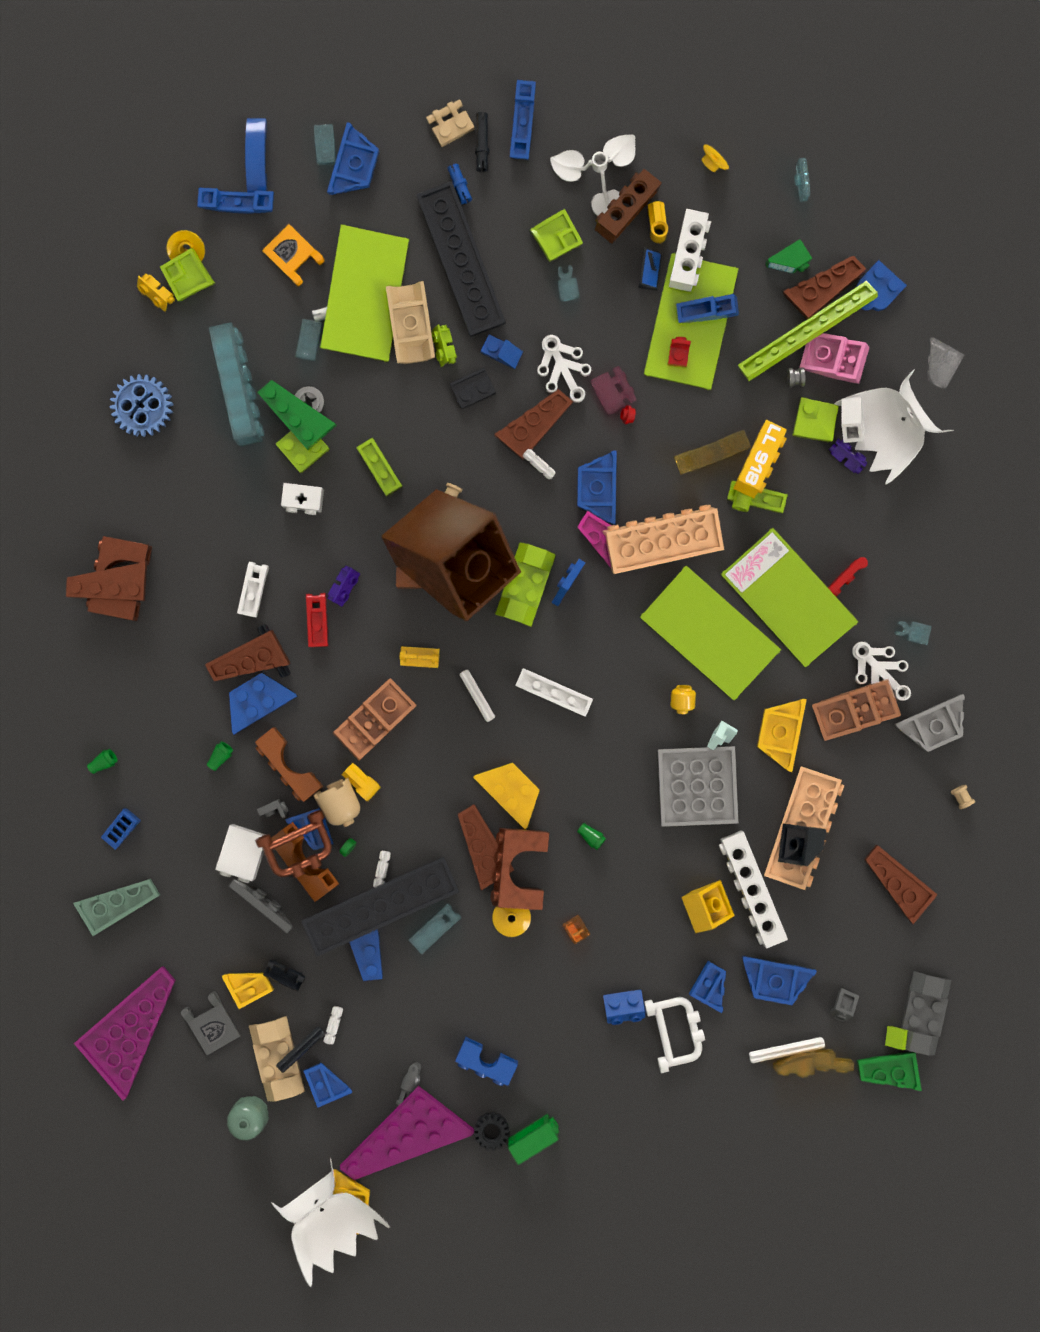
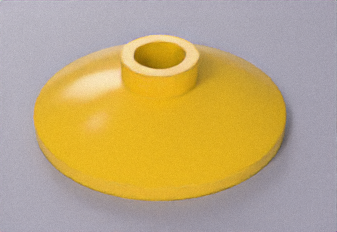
(176, 244)
(514, 928)

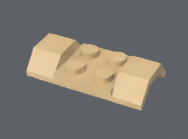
(410, 323)
(271, 1044)

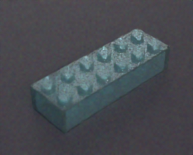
(235, 384)

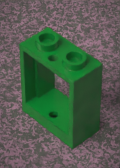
(533, 1138)

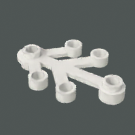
(562, 366)
(878, 668)

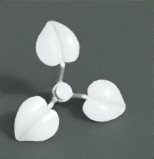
(570, 164)

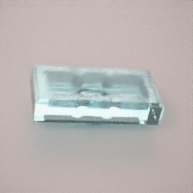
(325, 144)
(802, 179)
(308, 339)

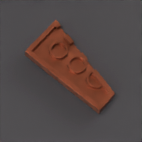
(820, 290)
(534, 424)
(115, 583)
(256, 655)
(481, 845)
(902, 885)

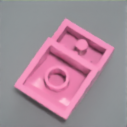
(835, 357)

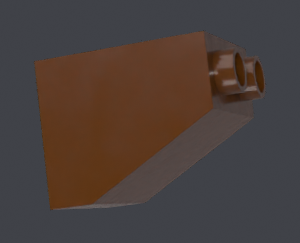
(453, 552)

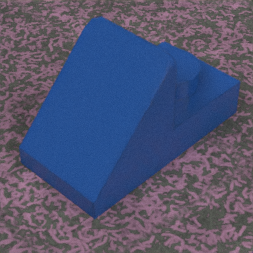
(502, 351)

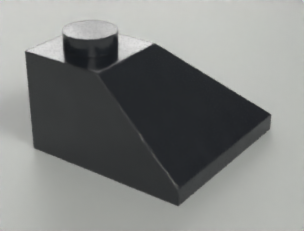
(800, 844)

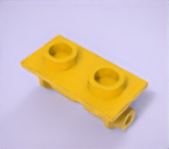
(148, 286)
(419, 657)

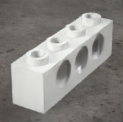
(692, 221)

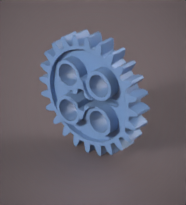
(128, 394)

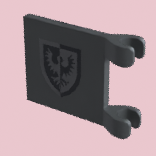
(212, 1027)

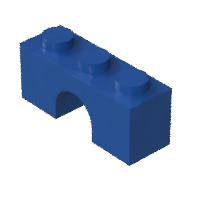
(500, 1071)

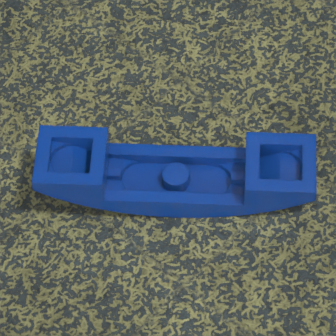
(522, 119)
(255, 154)
(235, 201)

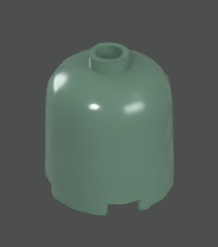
(247, 1118)

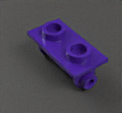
(844, 450)
(348, 578)

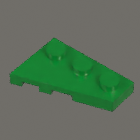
(893, 1069)

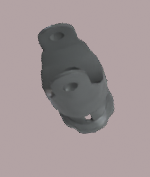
(409, 1082)

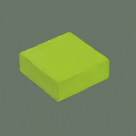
(896, 1037)

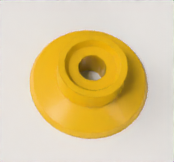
(713, 159)

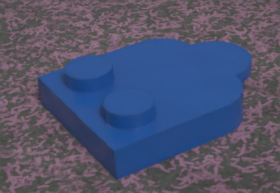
(886, 285)

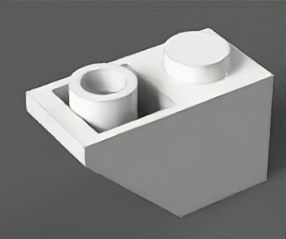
(852, 420)

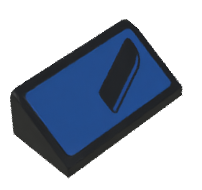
(650, 269)

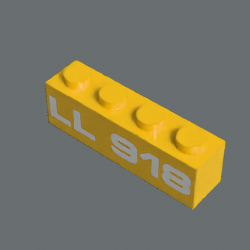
(760, 459)

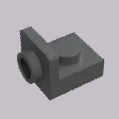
(269, 809)
(844, 1005)

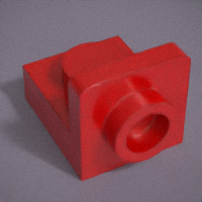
(679, 352)

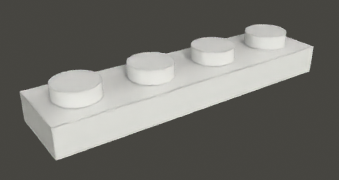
(554, 692)

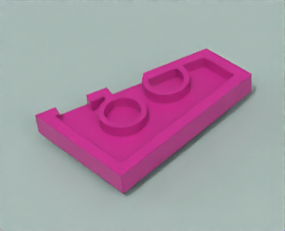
(592, 529)

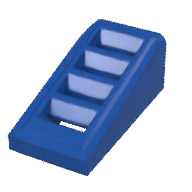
(134, 822)

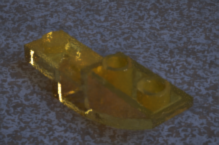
(805, 1063)

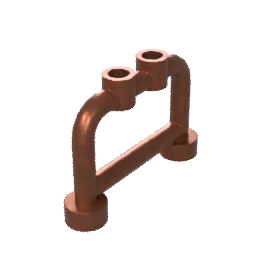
(313, 861)

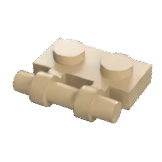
(454, 127)

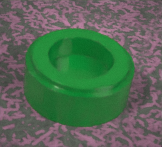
(347, 847)

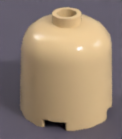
(339, 803)

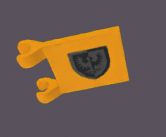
(290, 251)

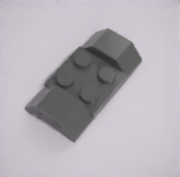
(925, 1012)

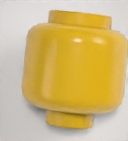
(683, 699)

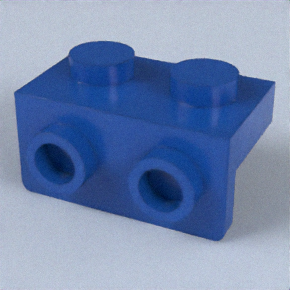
(624, 1007)

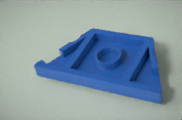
(353, 163)
(598, 487)
(256, 700)
(776, 980)

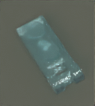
(434, 929)

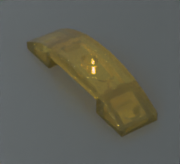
(712, 452)

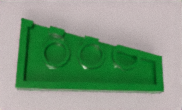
(299, 417)

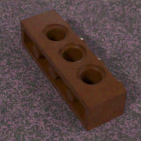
(611, 228)

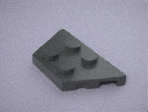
(258, 899)

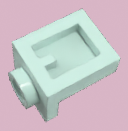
(722, 734)

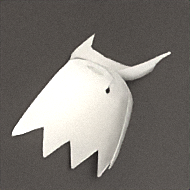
(885, 432)
(335, 1228)

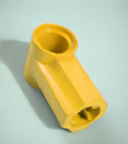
(657, 221)
(364, 784)

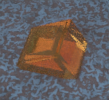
(576, 929)

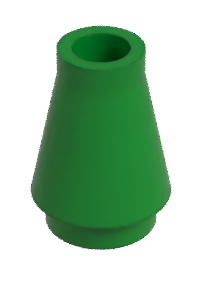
(220, 754)
(103, 761)
(591, 836)

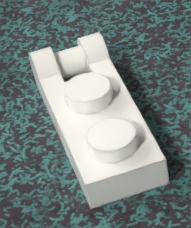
(252, 590)

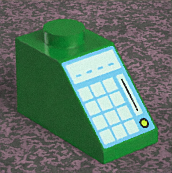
(791, 258)

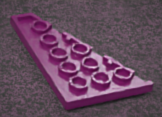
(122, 1037)
(409, 1131)

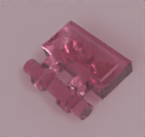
(608, 393)

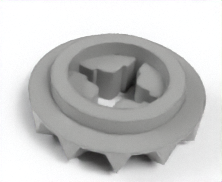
(312, 393)

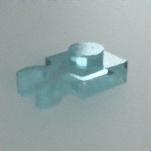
(567, 286)
(916, 632)

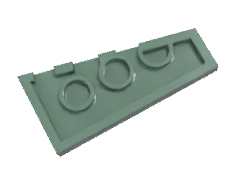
(108, 908)

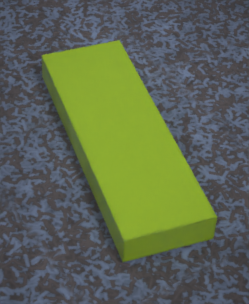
(379, 467)
(766, 500)

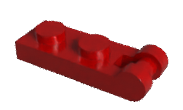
(847, 575)
(317, 620)

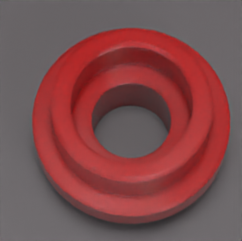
(628, 414)

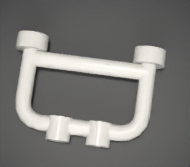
(692, 1017)

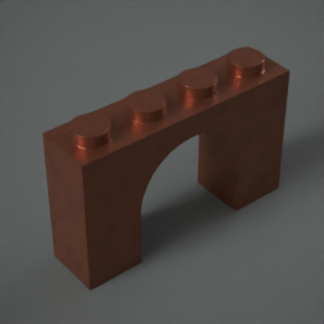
(111, 553)
(510, 844)

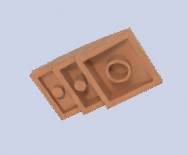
(856, 709)
(374, 719)

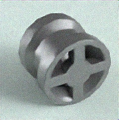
(796, 377)

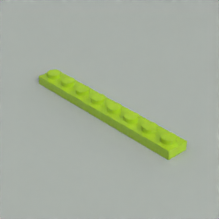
(808, 330)

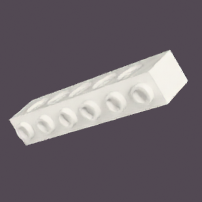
(766, 937)

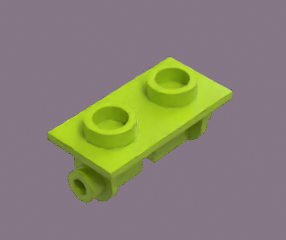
(441, 336)

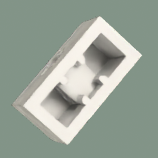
(292, 492)

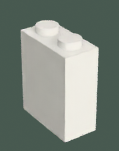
(240, 854)

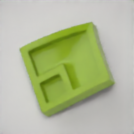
(556, 235)
(186, 275)
(815, 420)

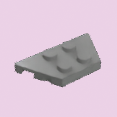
(935, 725)

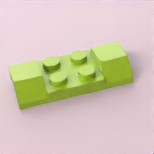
(523, 593)

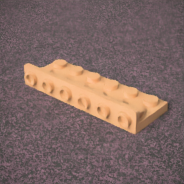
(664, 539)
(808, 806)

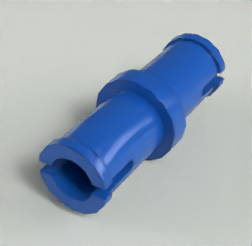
(459, 183)

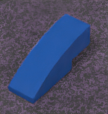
(708, 309)

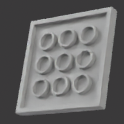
(697, 786)

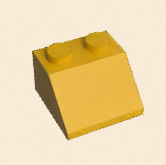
(708, 907)

